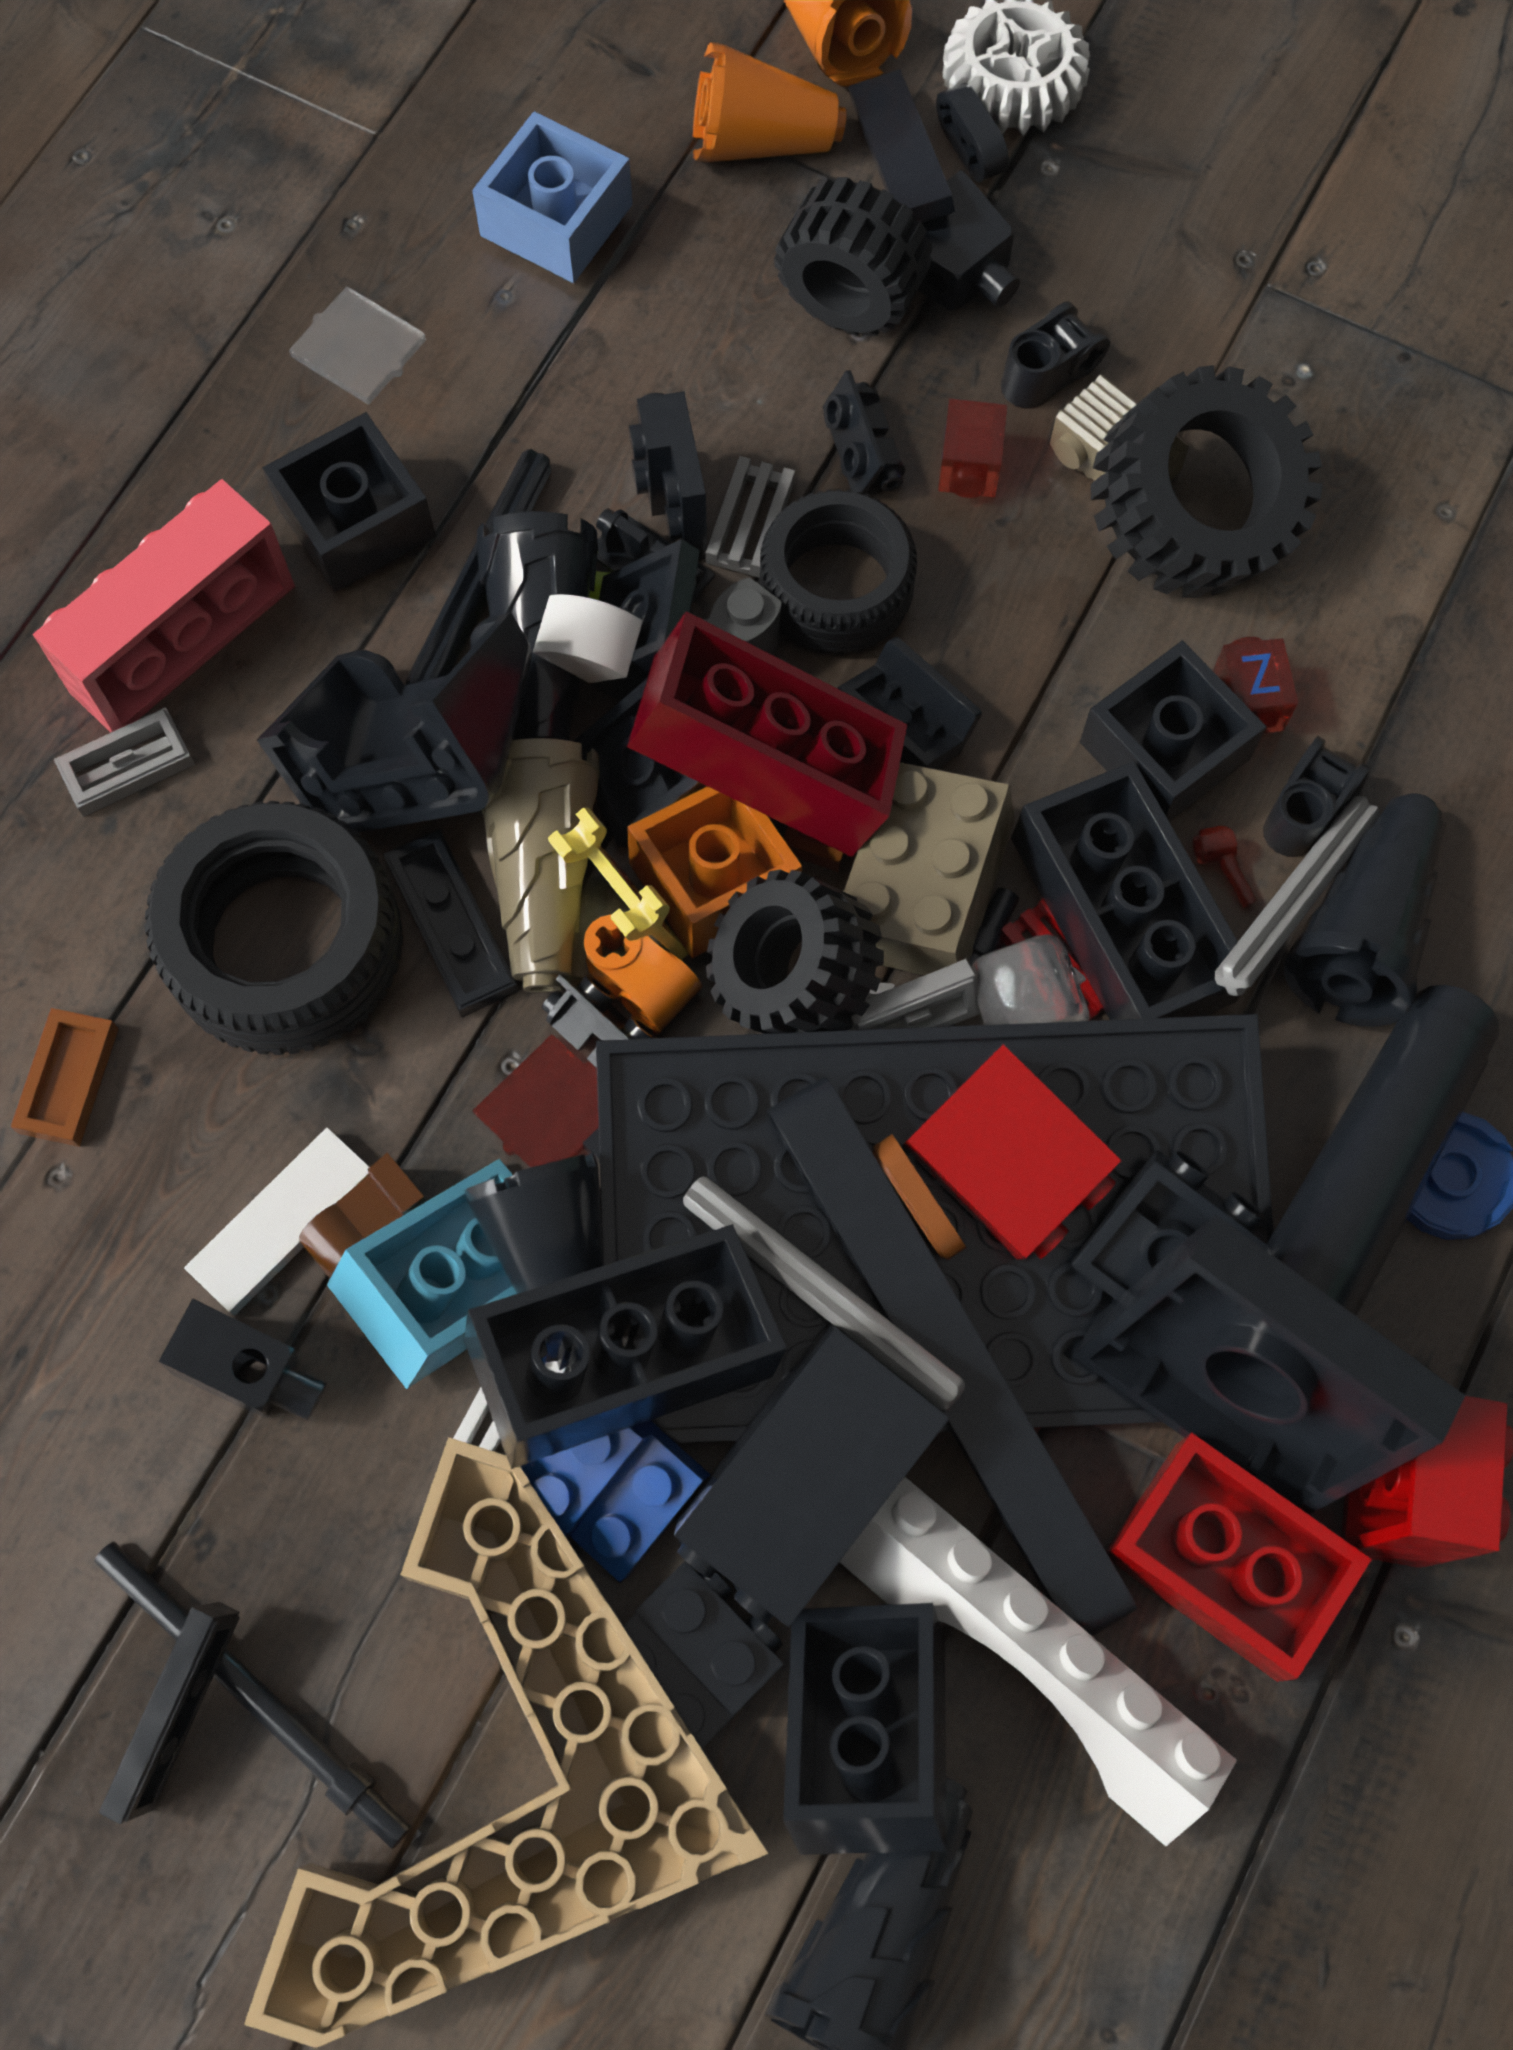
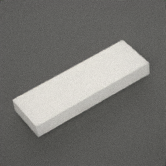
(270, 1226)

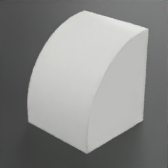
(587, 637)

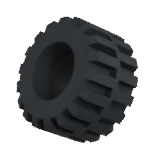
(853, 256)
(759, 939)

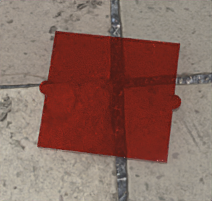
(544, 1106)

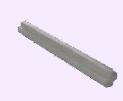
(1295, 897)
(827, 1295)

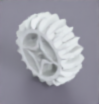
(1005, 60)

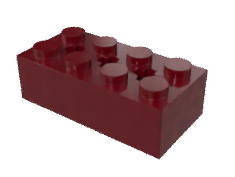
(769, 735)

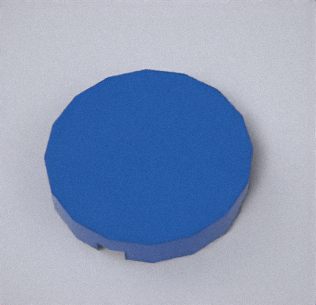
(1469, 1183)

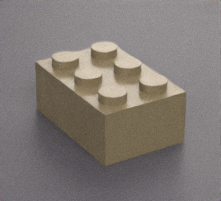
(933, 866)

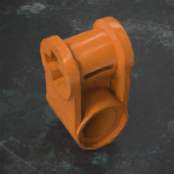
(645, 980)

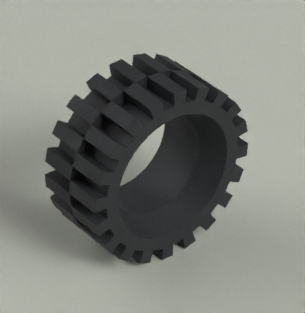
(1147, 512)

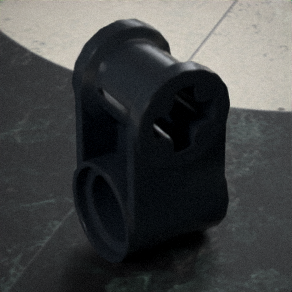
(1051, 357)
(1315, 792)

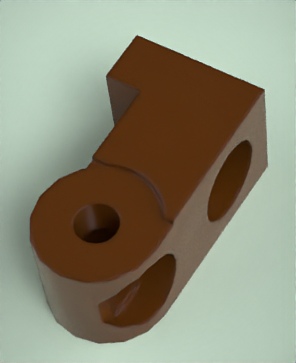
(361, 1212)

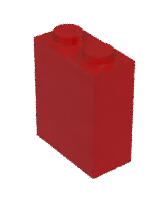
(1014, 1156)

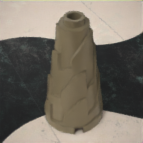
(535, 886)

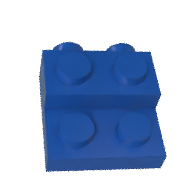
(618, 1493)

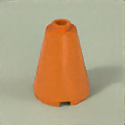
(852, 35)
(761, 111)

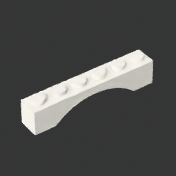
(1142, 1745)

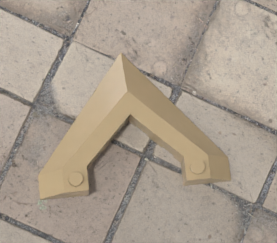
(621, 1829)

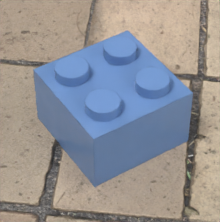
(553, 196)

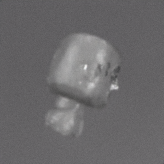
(1029, 984)

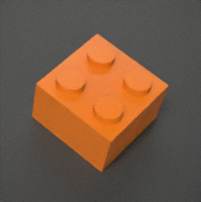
(702, 855)

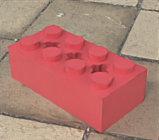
(167, 607)

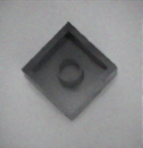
(350, 501)
(1176, 727)

